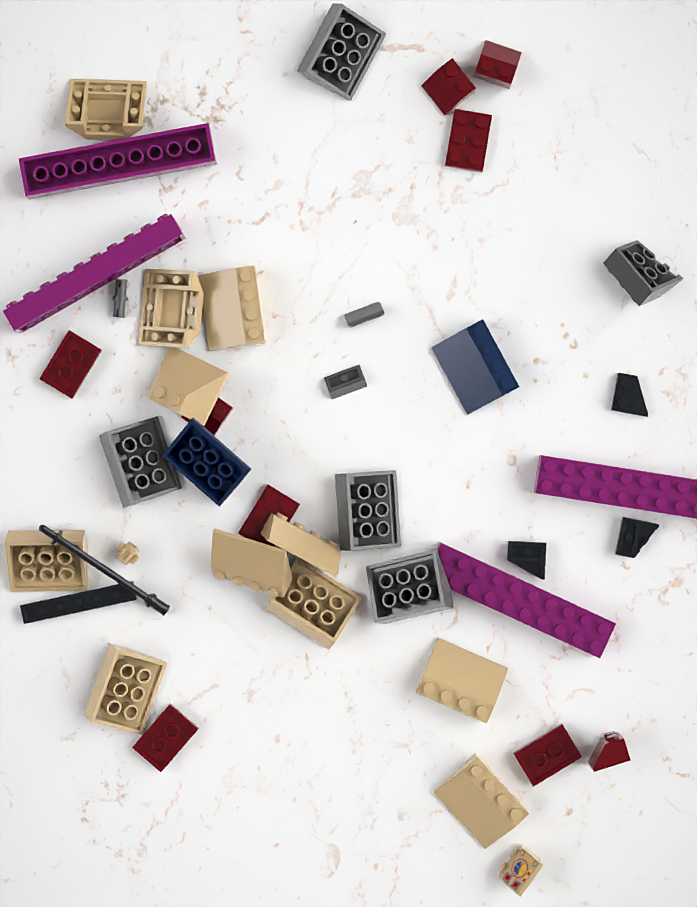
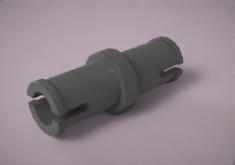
(120, 298)

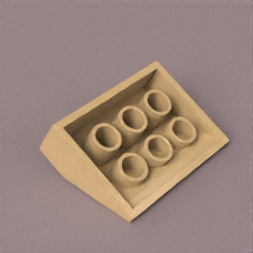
(232, 308)
(302, 544)
(250, 563)
(43, 566)
(315, 604)
(462, 680)
(124, 689)
(481, 802)

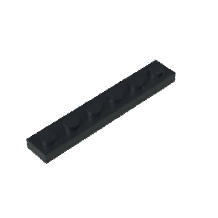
(76, 603)

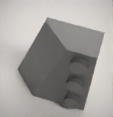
(640, 272)

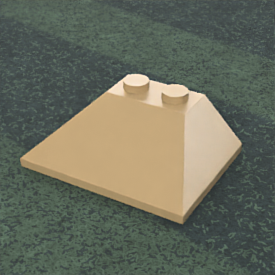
(105, 108)
(170, 308)
(187, 385)

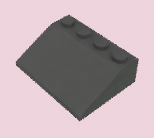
(341, 51)
(137, 461)
(368, 510)
(408, 587)

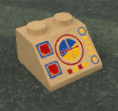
(520, 869)

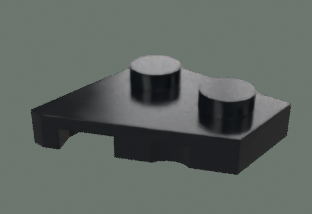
(628, 396)
(633, 536)
(528, 556)

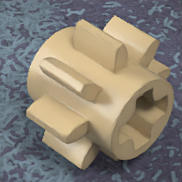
(127, 553)

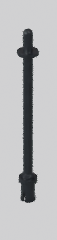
(149, 599)

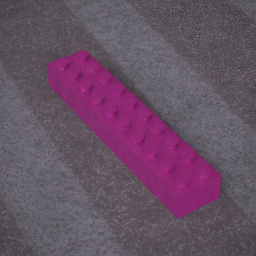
(117, 161)
(94, 274)
(616, 486)
(525, 602)

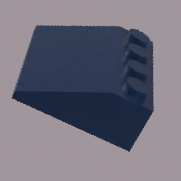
(475, 367)
(206, 462)

